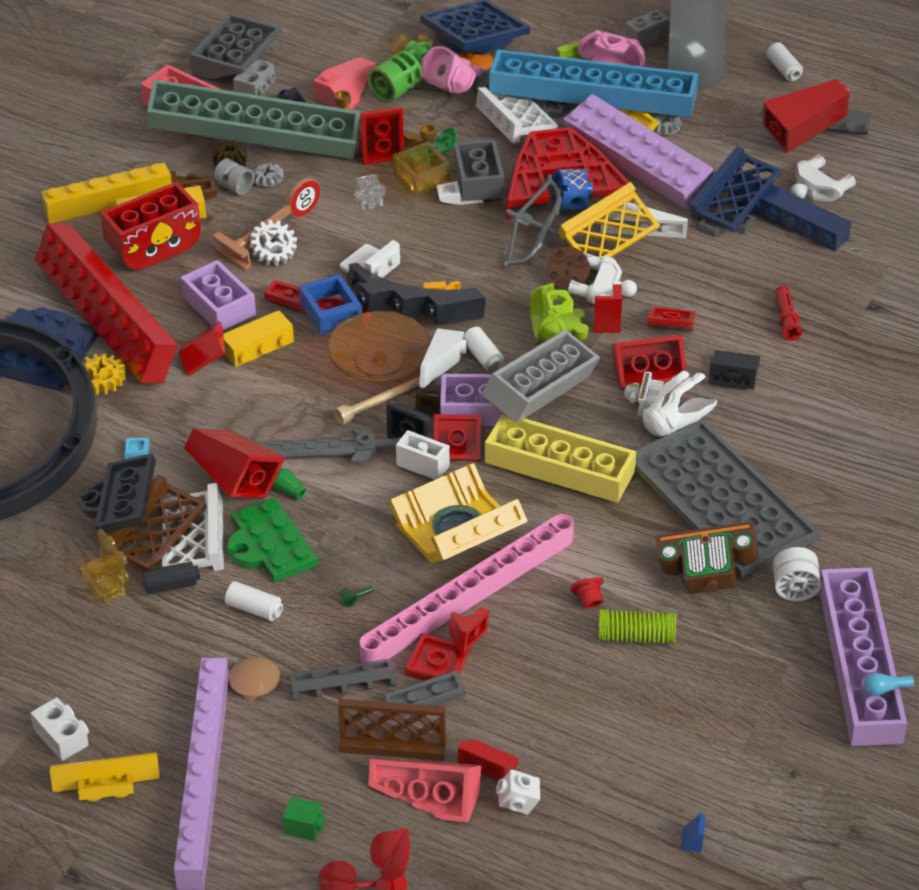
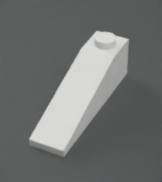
(669, 224)
(442, 354)

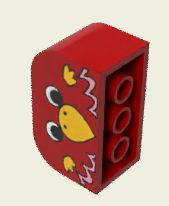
(152, 226)

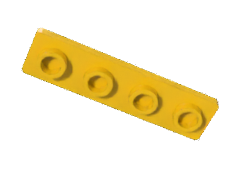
(104, 776)

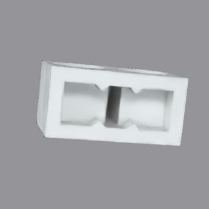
(60, 728)

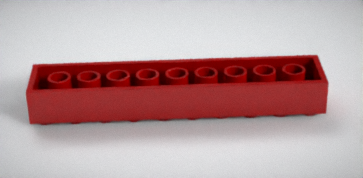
(106, 303)

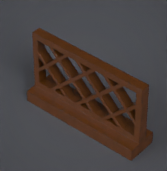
(158, 492)
(391, 740)

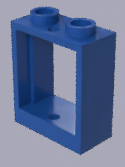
(326, 320)

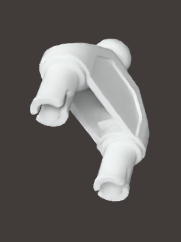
(816, 184)
(608, 274)

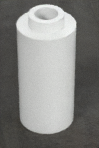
(784, 61)
(483, 348)
(253, 601)

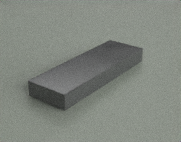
(429, 692)

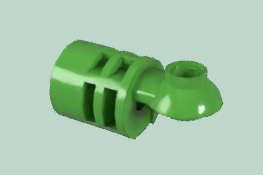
(398, 72)

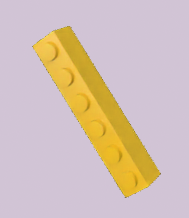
(101, 193)

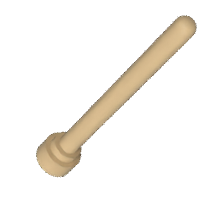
(344, 414)

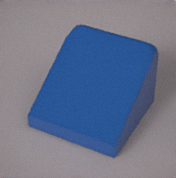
(693, 834)

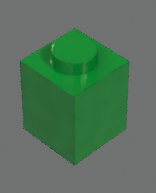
(303, 819)

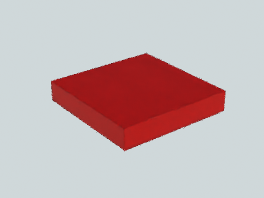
(434, 658)

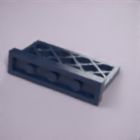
(720, 183)

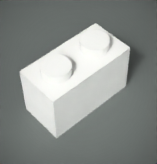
(422, 455)

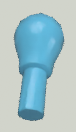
(878, 683)

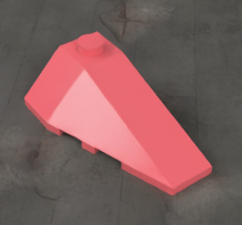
(347, 76)
(435, 787)

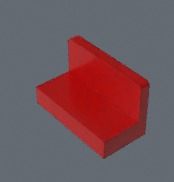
(608, 311)
(493, 761)

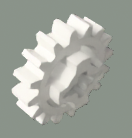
(273, 243)

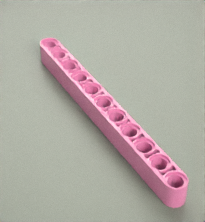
(467, 589)

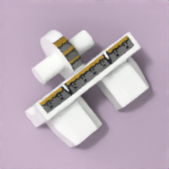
(643, 393)

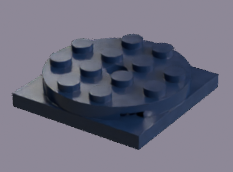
(474, 27)
(59, 324)

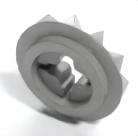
(670, 124)
(274, 176)

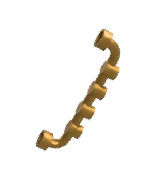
(427, 131)

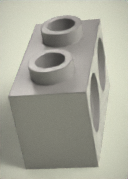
(255, 78)

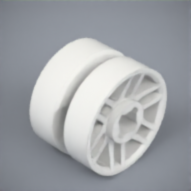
(796, 574)

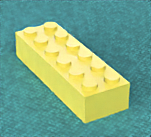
(561, 457)

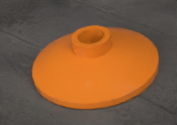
(481, 60)

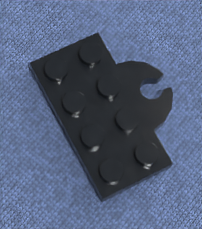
(122, 496)

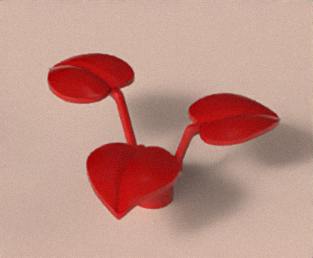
(387, 851)

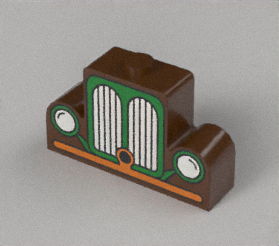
(708, 555)

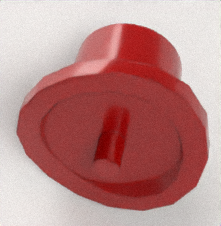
(589, 591)

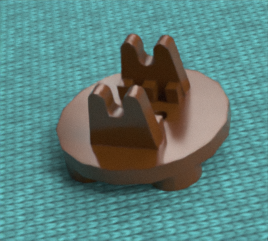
(558, 266)

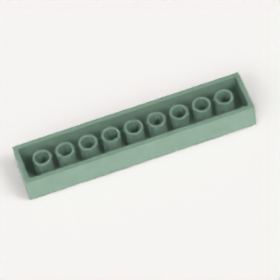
(252, 119)

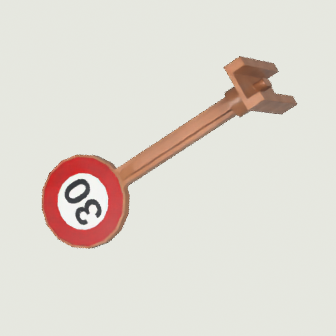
(299, 204)

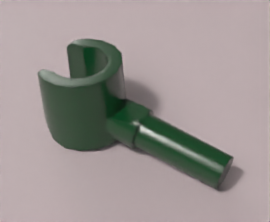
(350, 598)

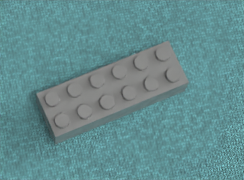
(540, 376)

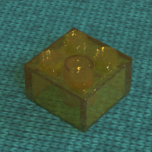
(421, 168)

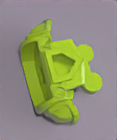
(553, 319)

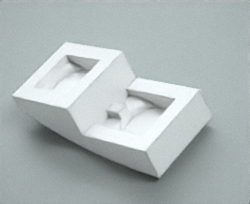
(451, 194)

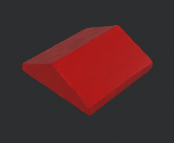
(671, 319)
(203, 349)
(461, 434)

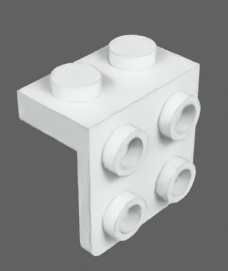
(375, 260)

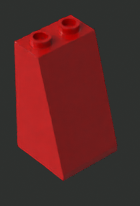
(805, 113)
(234, 462)

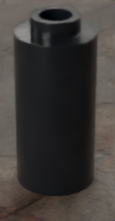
(171, 577)

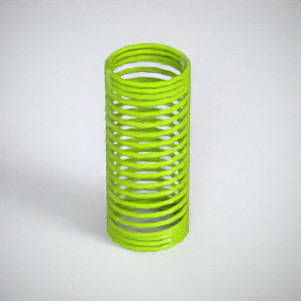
(621, 623)

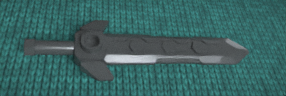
(361, 445)

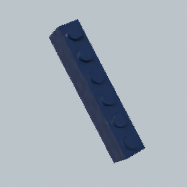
(798, 215)

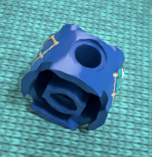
(574, 189)

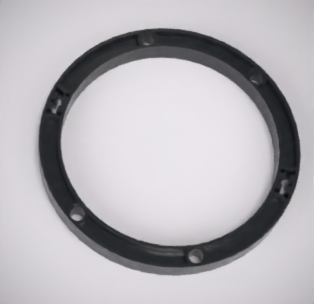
(79, 436)

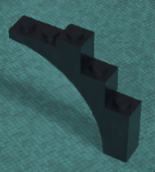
(438, 305)

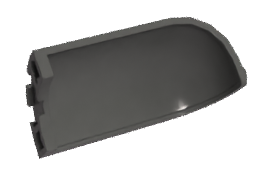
(699, 39)

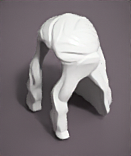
(671, 418)

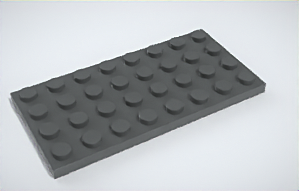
(718, 487)

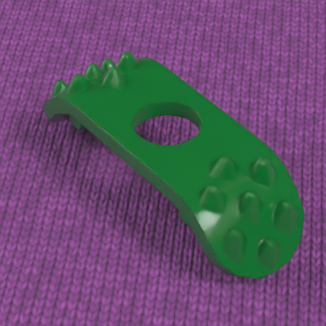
(446, 140)

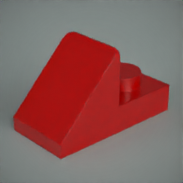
(468, 630)

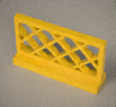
(603, 209)

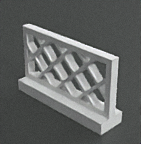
(505, 114)
(211, 528)

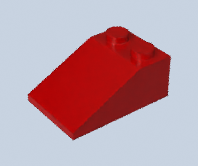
(380, 135)

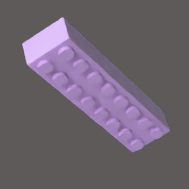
(640, 151)
(858, 649)

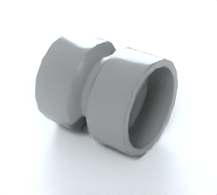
(234, 176)

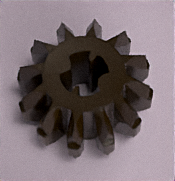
(231, 151)

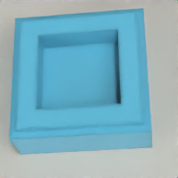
(136, 447)

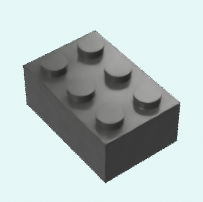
(479, 170)

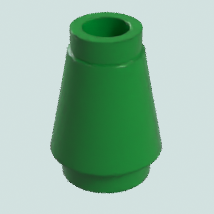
(289, 484)

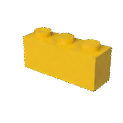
(258, 338)

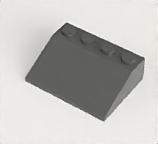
(231, 47)

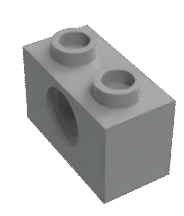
(648, 28)

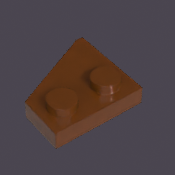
(207, 183)

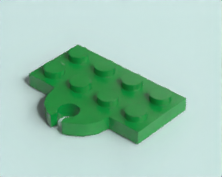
(269, 541)

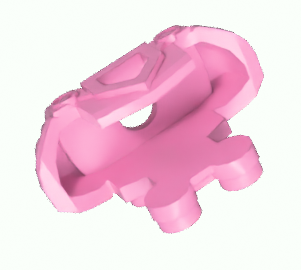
(600, 48)
(458, 73)

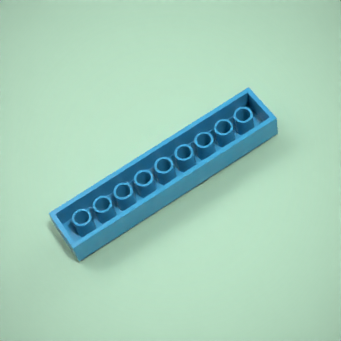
(576, 79)

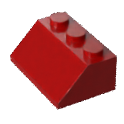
(657, 355)

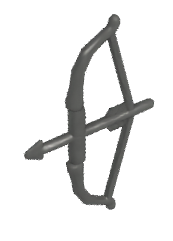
(526, 219)

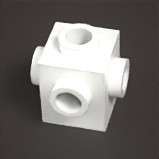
(518, 791)

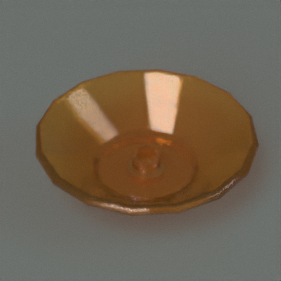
(378, 346)

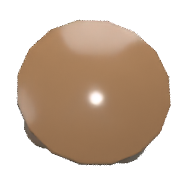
(254, 677)

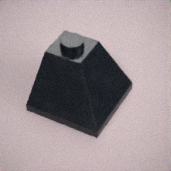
(404, 418)

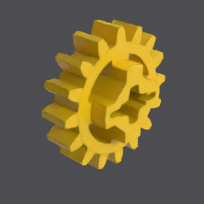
(105, 373)

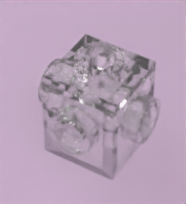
(369, 191)

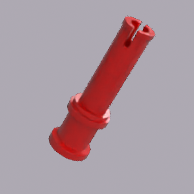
(789, 319)

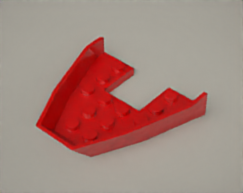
(554, 150)

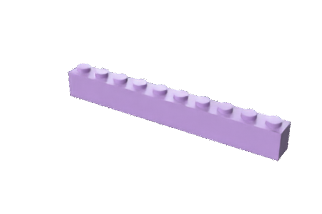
(201, 775)

